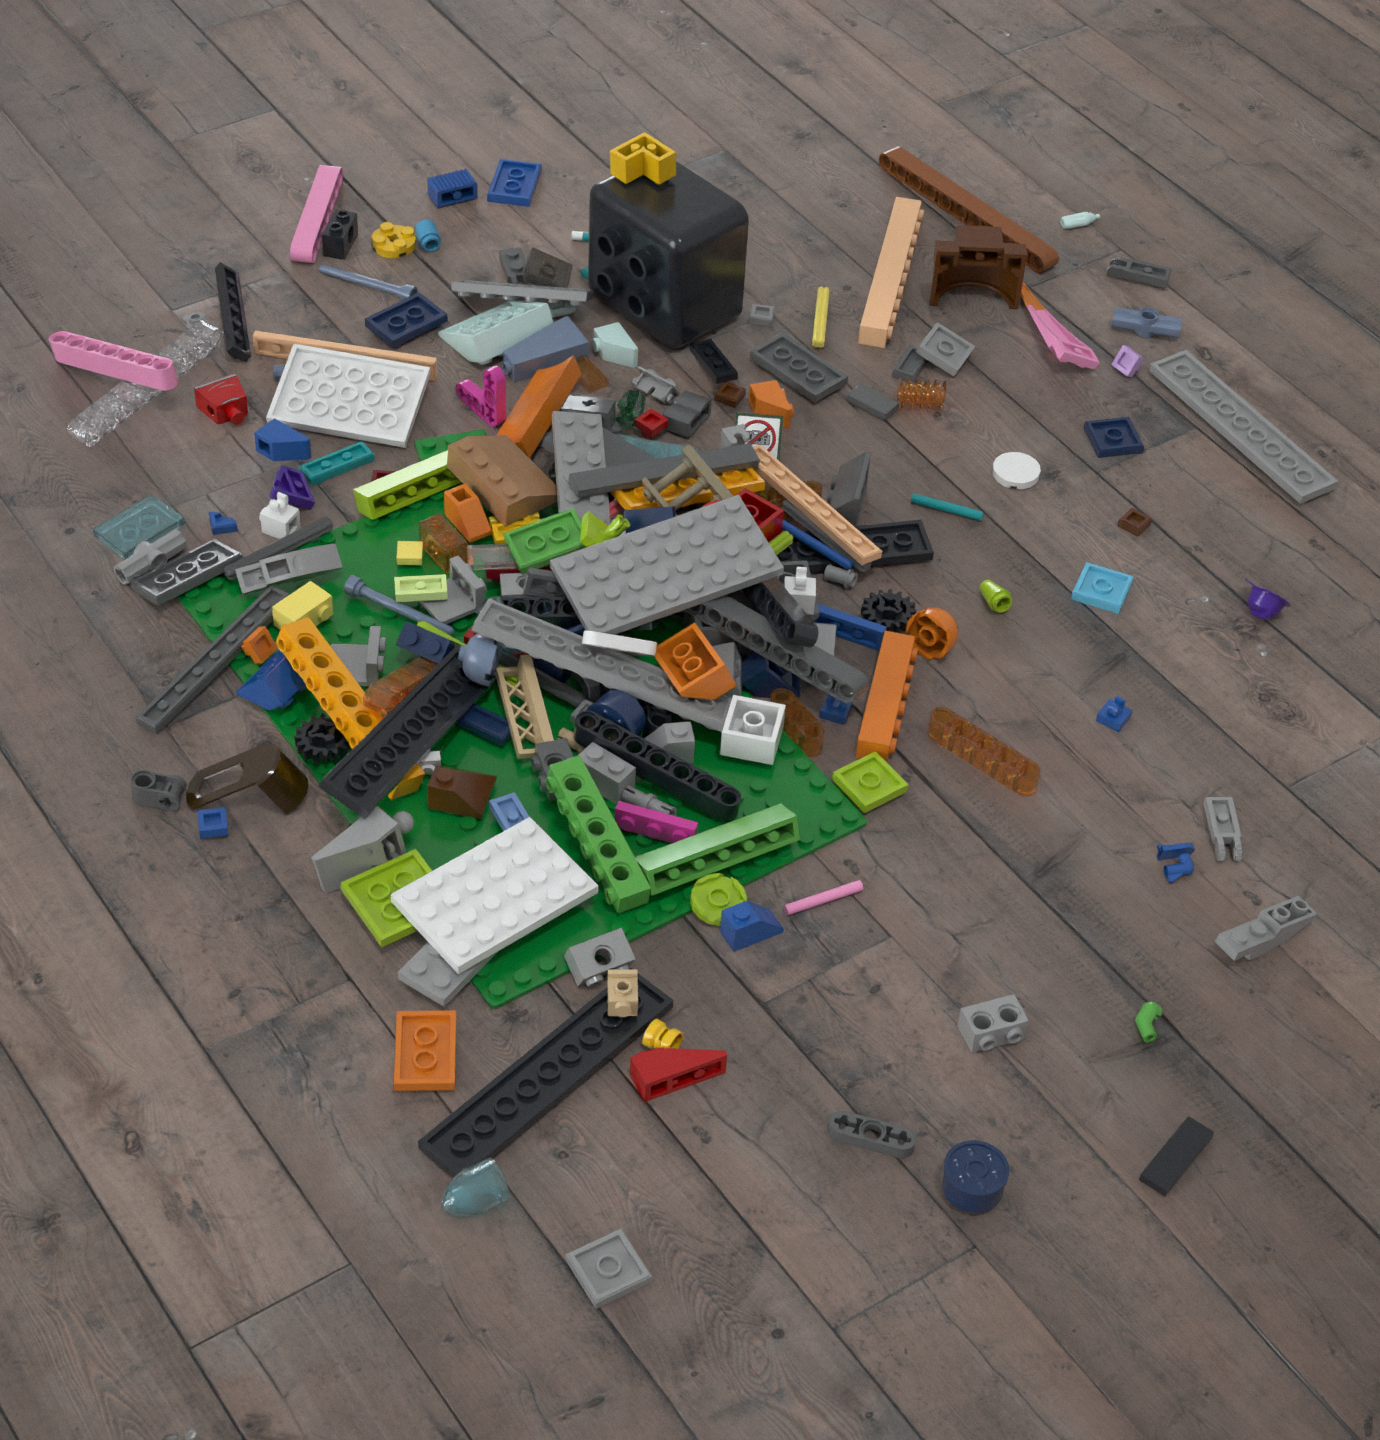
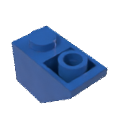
(282, 442)

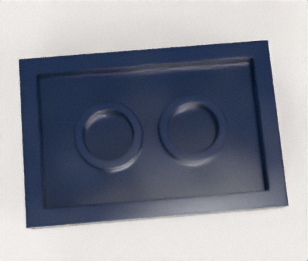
(406, 320)

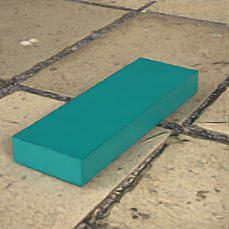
(337, 463)

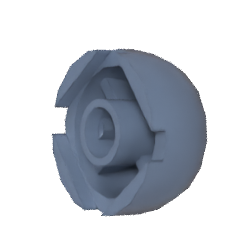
(480, 659)

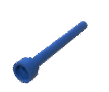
(817, 545)

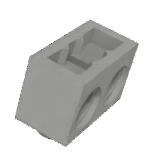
(993, 1023)

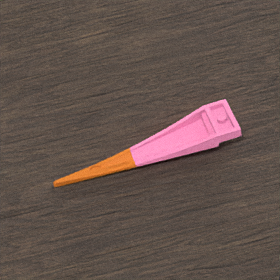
(1058, 339)

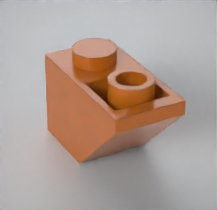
(770, 399)
(466, 513)

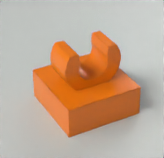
(259, 645)

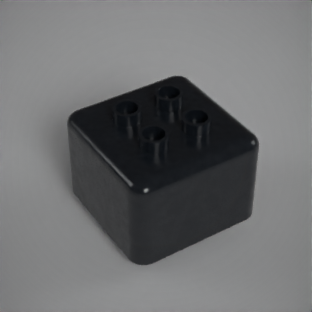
(668, 254)

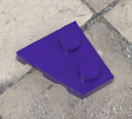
(294, 485)

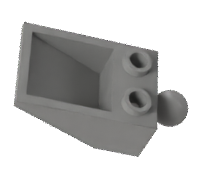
(362, 847)

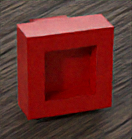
(651, 423)

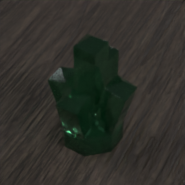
(630, 408)

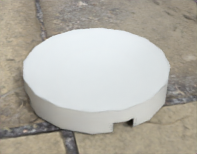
(1016, 470)

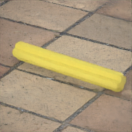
(820, 317)

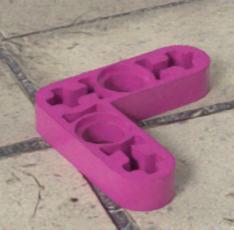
(489, 402)

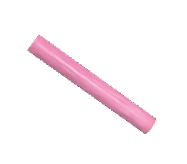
(823, 897)

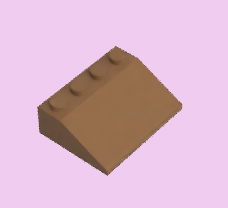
(501, 476)

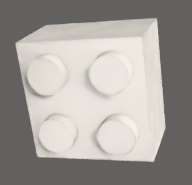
(752, 729)

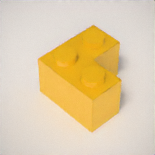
(643, 157)

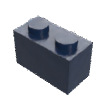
(425, 643)

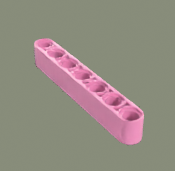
(316, 214)
(114, 360)

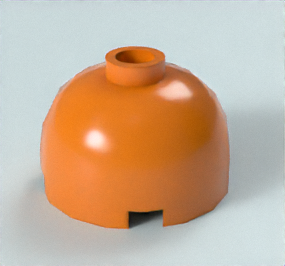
(933, 632)

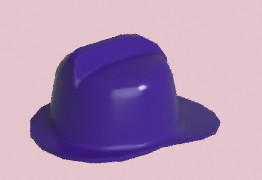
(1265, 603)

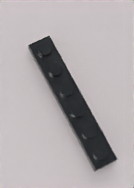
(232, 312)

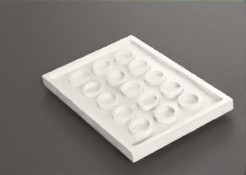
(349, 395)
(493, 894)

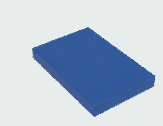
(514, 182)

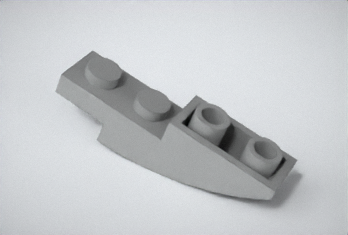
(288, 567)
(1268, 931)

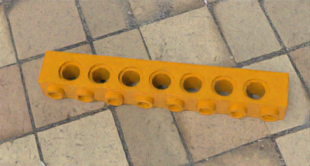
(335, 689)

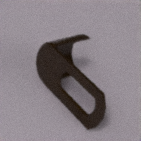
(261, 766)

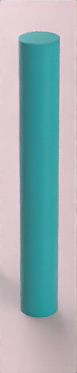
(947, 507)

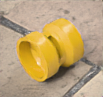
(660, 1036)

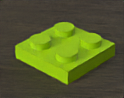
(870, 782)

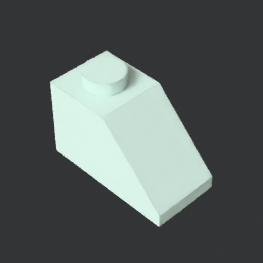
(615, 345)

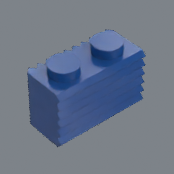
(452, 188)

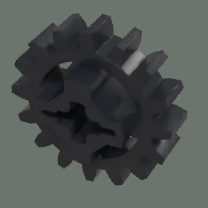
(888, 610)
(321, 740)

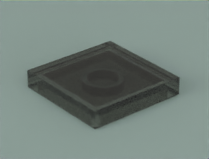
(546, 270)

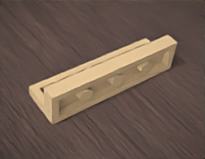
(533, 703)

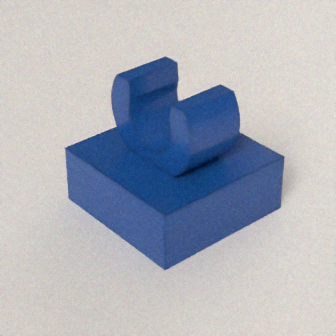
(835, 710)
(1114, 714)

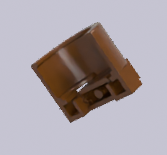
(979, 260)

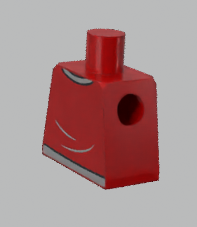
(222, 400)

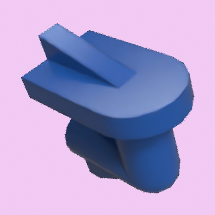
(1183, 853)

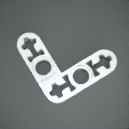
(623, 644)

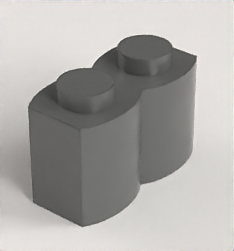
(687, 413)

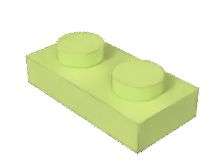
(421, 588)

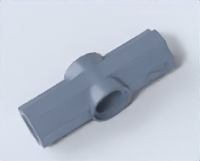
(1147, 322)

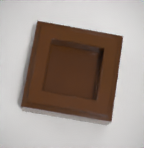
(730, 394)
(1134, 522)

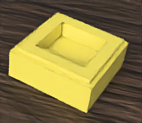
(409, 552)

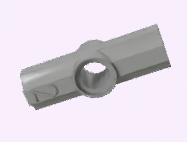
(150, 556)

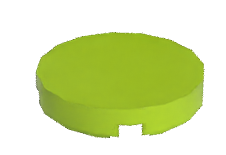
(714, 894)

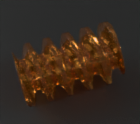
(920, 393)

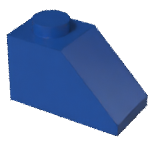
(748, 924)

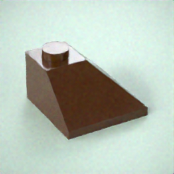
(460, 791)

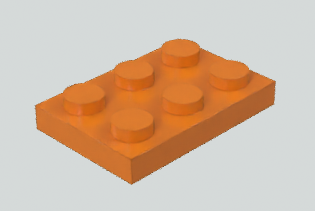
(425, 1050)

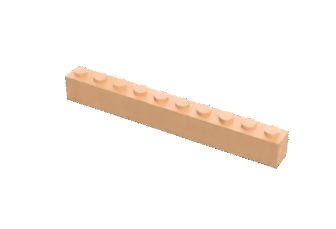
(891, 273)

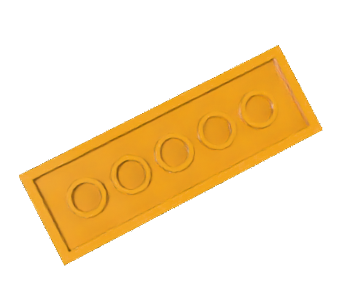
(733, 480)

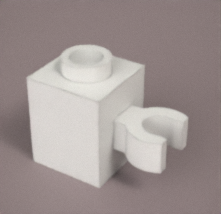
(279, 518)
(802, 589)

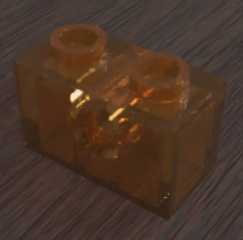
(442, 541)

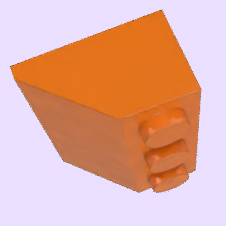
(694, 665)

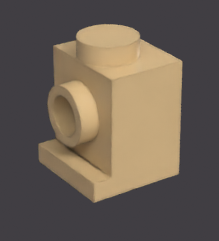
(622, 993)

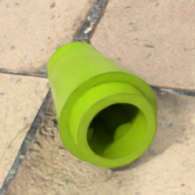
(996, 596)

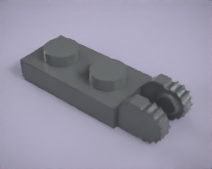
(513, 265)
(1139, 271)

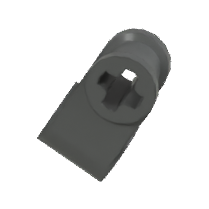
(156, 791)

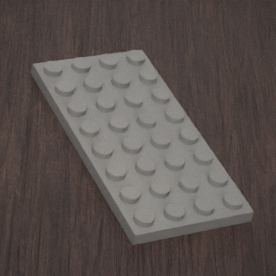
(666, 567)

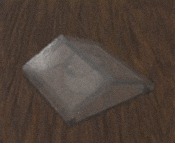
(490, 557)

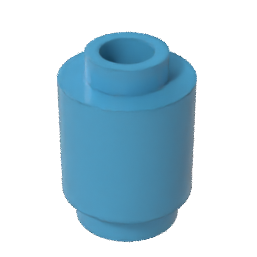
(428, 235)

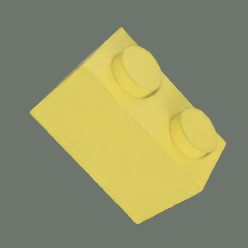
(303, 603)

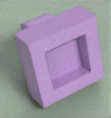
(1127, 361)

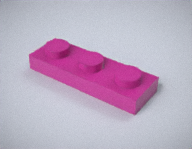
(653, 823)

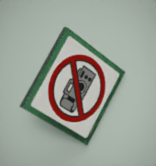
(763, 431)

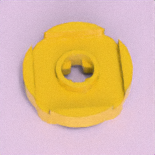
(403, 239)

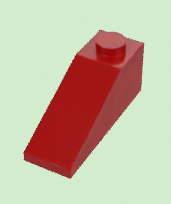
(672, 1069)

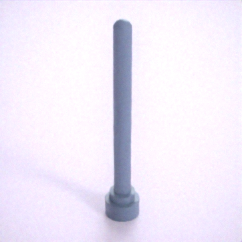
(403, 292)
(356, 587)

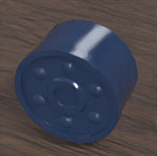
(621, 710)
(974, 1176)

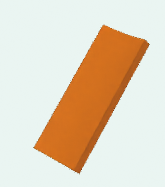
(536, 405)

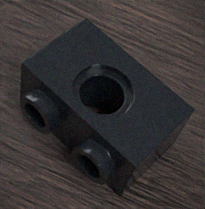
(340, 234)

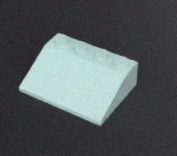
(497, 329)

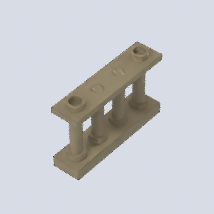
(706, 480)

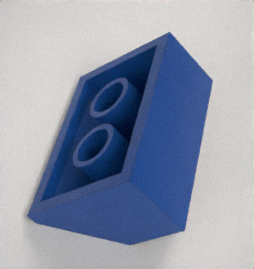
(272, 684)

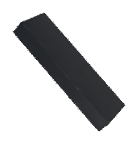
(713, 361)
(1176, 1156)

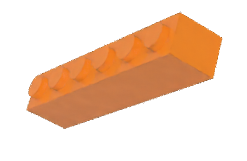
(886, 695)

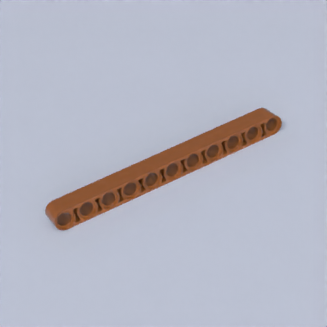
(964, 205)

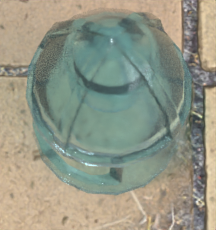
(476, 1189)

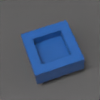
(212, 823)

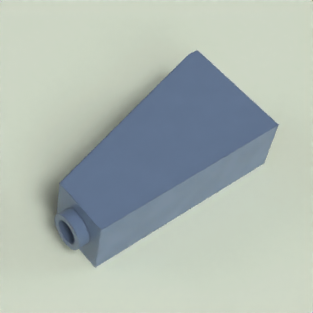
(544, 350)

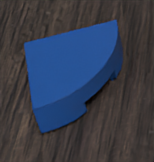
(222, 524)

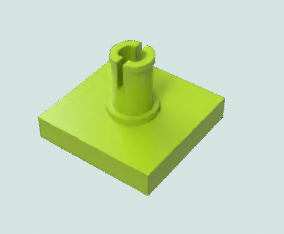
(596, 531)

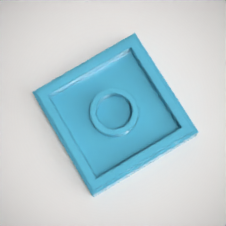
(1102, 588)

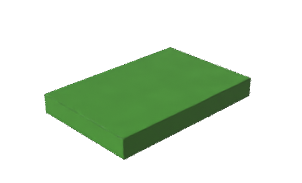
(545, 540)

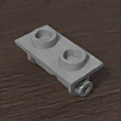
(665, 389)

